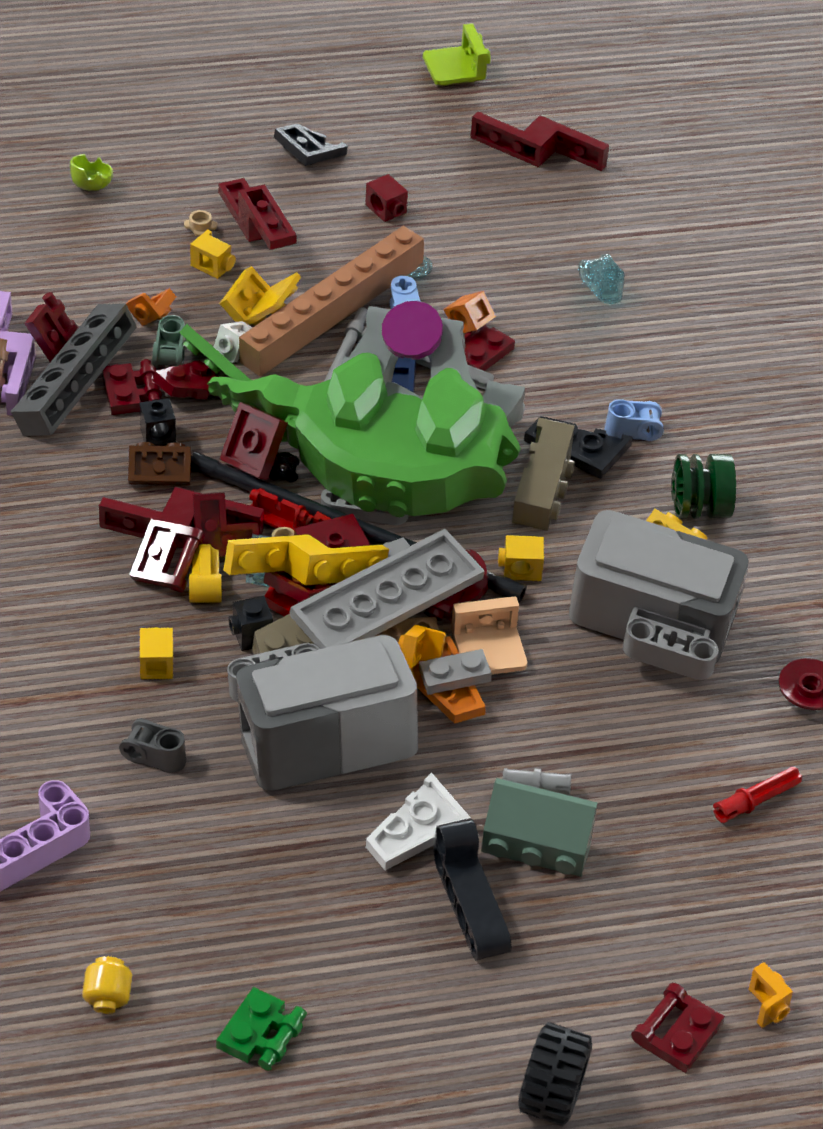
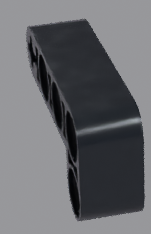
(469, 890)

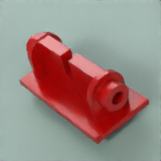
(280, 513)

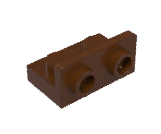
(159, 464)

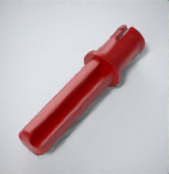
(746, 799)

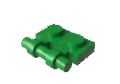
(253, 1022)

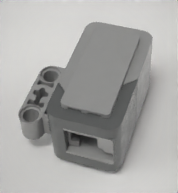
(658, 592)
(324, 710)

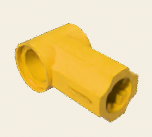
(205, 576)

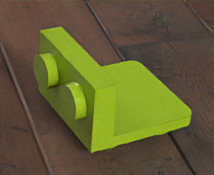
(459, 63)

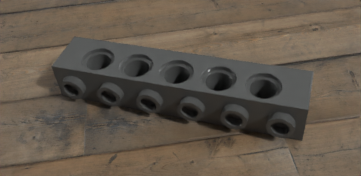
(73, 370)

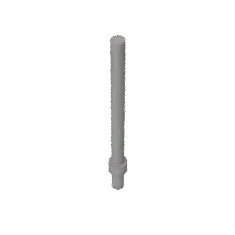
(352, 334)

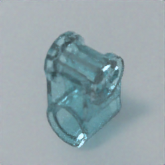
(603, 278)

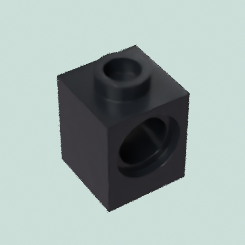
(158, 422)

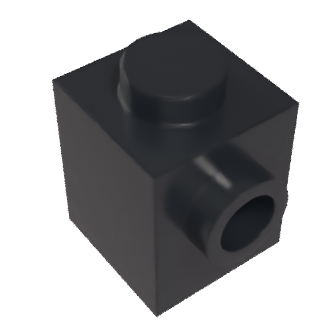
(247, 618)

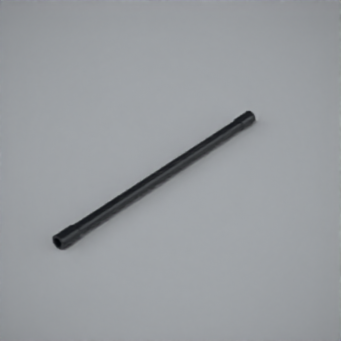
(215, 469)

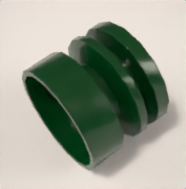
(708, 486)

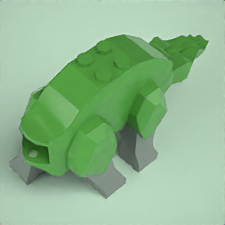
(383, 441)

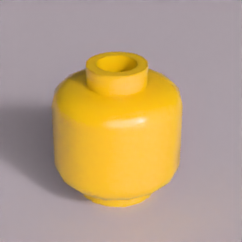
(107, 984)

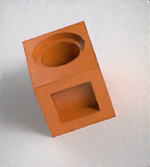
(472, 310)

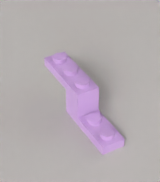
(20, 358)

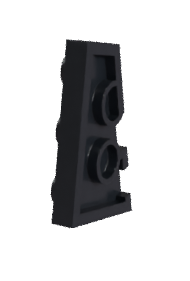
(591, 451)

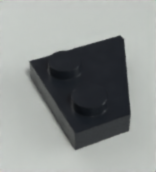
(308, 145)

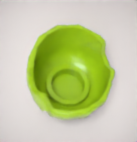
(90, 175)

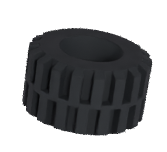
(555, 1073)

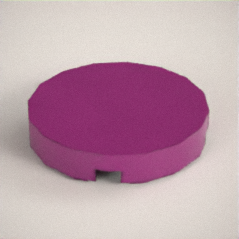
(412, 330)

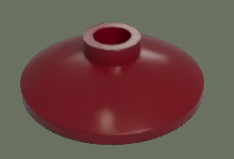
(803, 683)

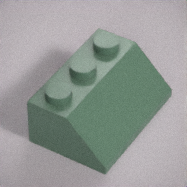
(539, 827)

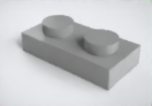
(455, 671)

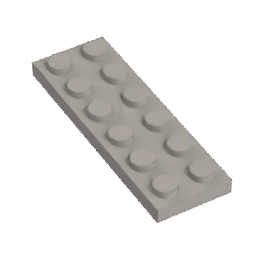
(387, 592)

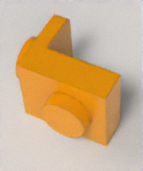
(421, 644)
(772, 993)

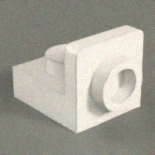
(228, 339)

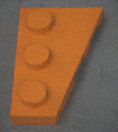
(458, 703)

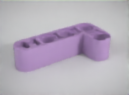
(55, 834)

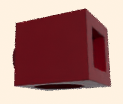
(386, 197)

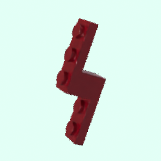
(539, 141)
(257, 213)
(179, 510)

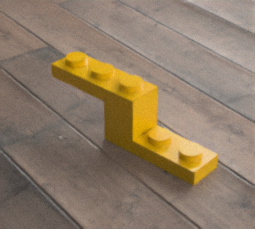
(301, 558)

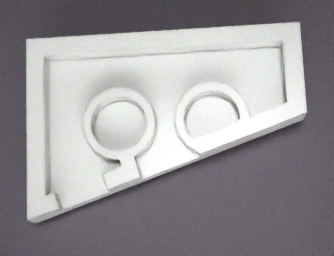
(414, 824)

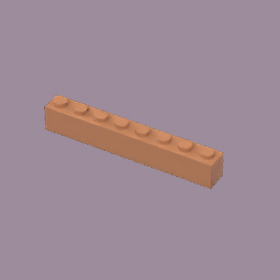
(330, 301)

